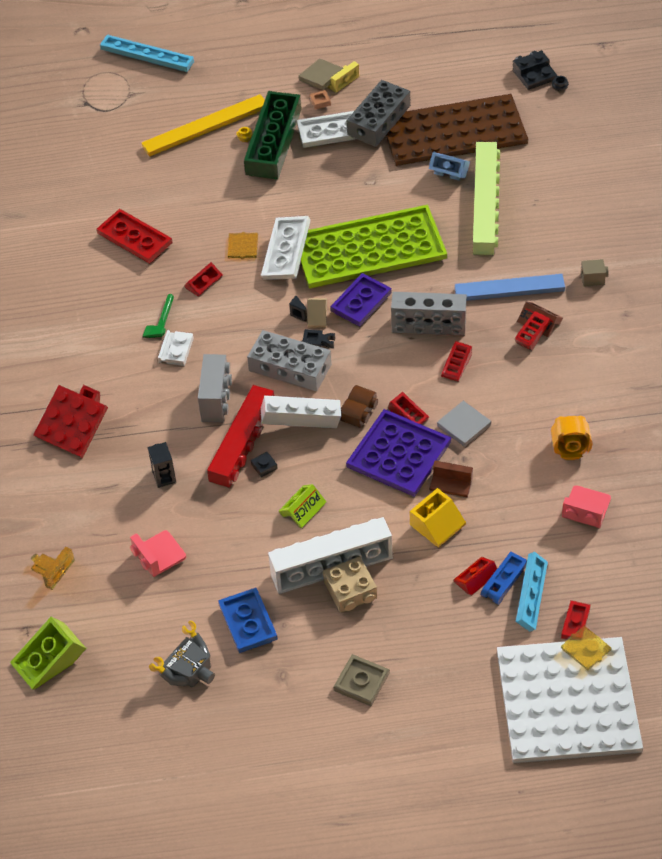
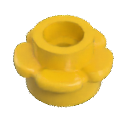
(244, 134)

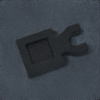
(317, 338)

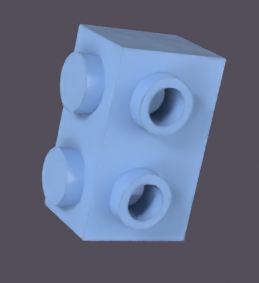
(453, 166)

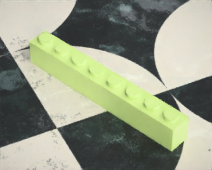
(485, 198)

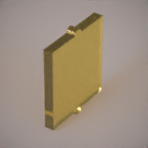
(242, 245)
(586, 648)

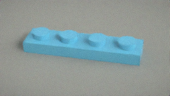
(531, 591)

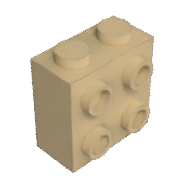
(350, 584)

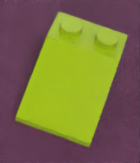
(47, 653)

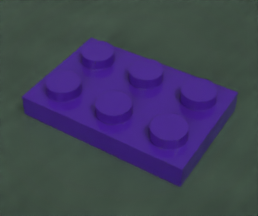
(361, 299)

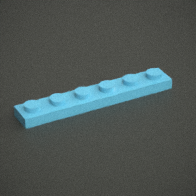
(147, 53)

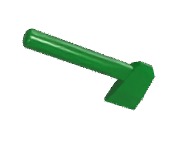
(153, 331)

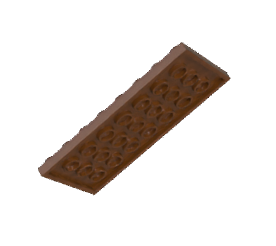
(456, 129)

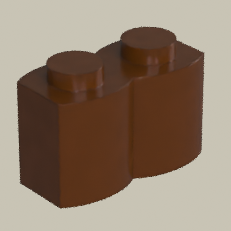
(358, 406)

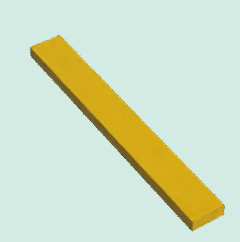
(203, 125)

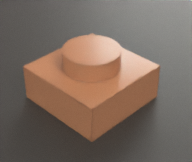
(320, 99)

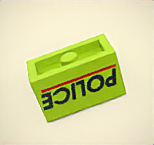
(303, 505)

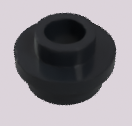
(560, 83)

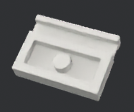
(175, 348)

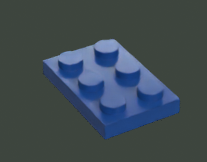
(247, 620)

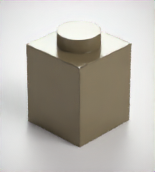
(594, 272)

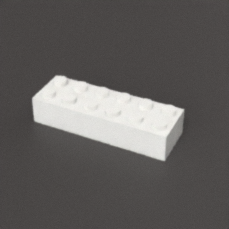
(305, 561)

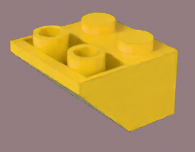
(436, 518)

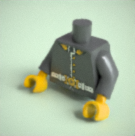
(187, 662)

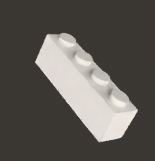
(300, 412)

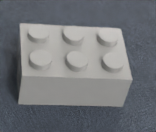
(214, 388)

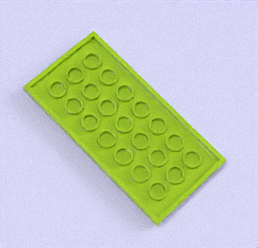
(371, 246)

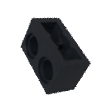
(161, 464)

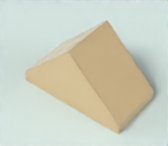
(317, 312)

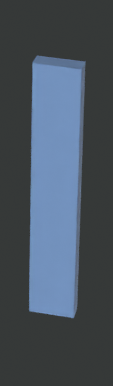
(511, 287)

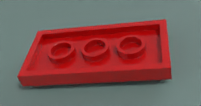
(134, 235)

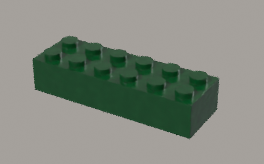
(272, 135)

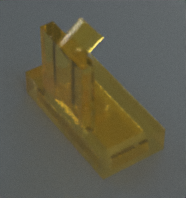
(52, 568)

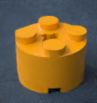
(571, 437)

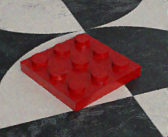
(70, 421)

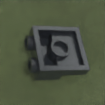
(534, 69)

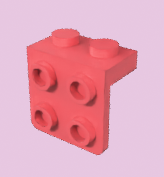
(586, 506)
(157, 552)

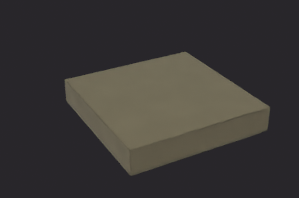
(319, 74)
(361, 680)

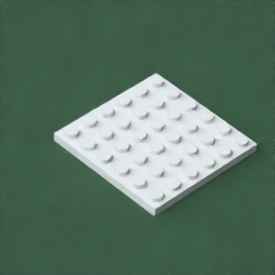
(562, 708)

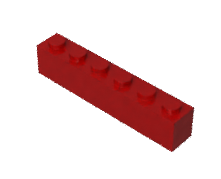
(239, 439)

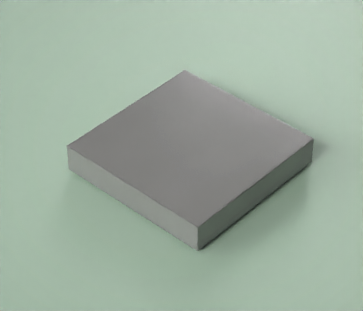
(464, 423)

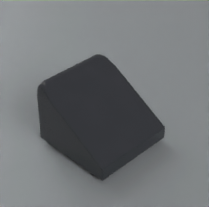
(298, 309)

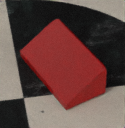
(203, 279)
(476, 575)

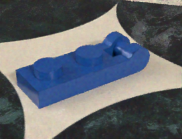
(504, 577)

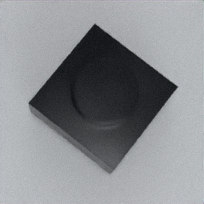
(264, 464)

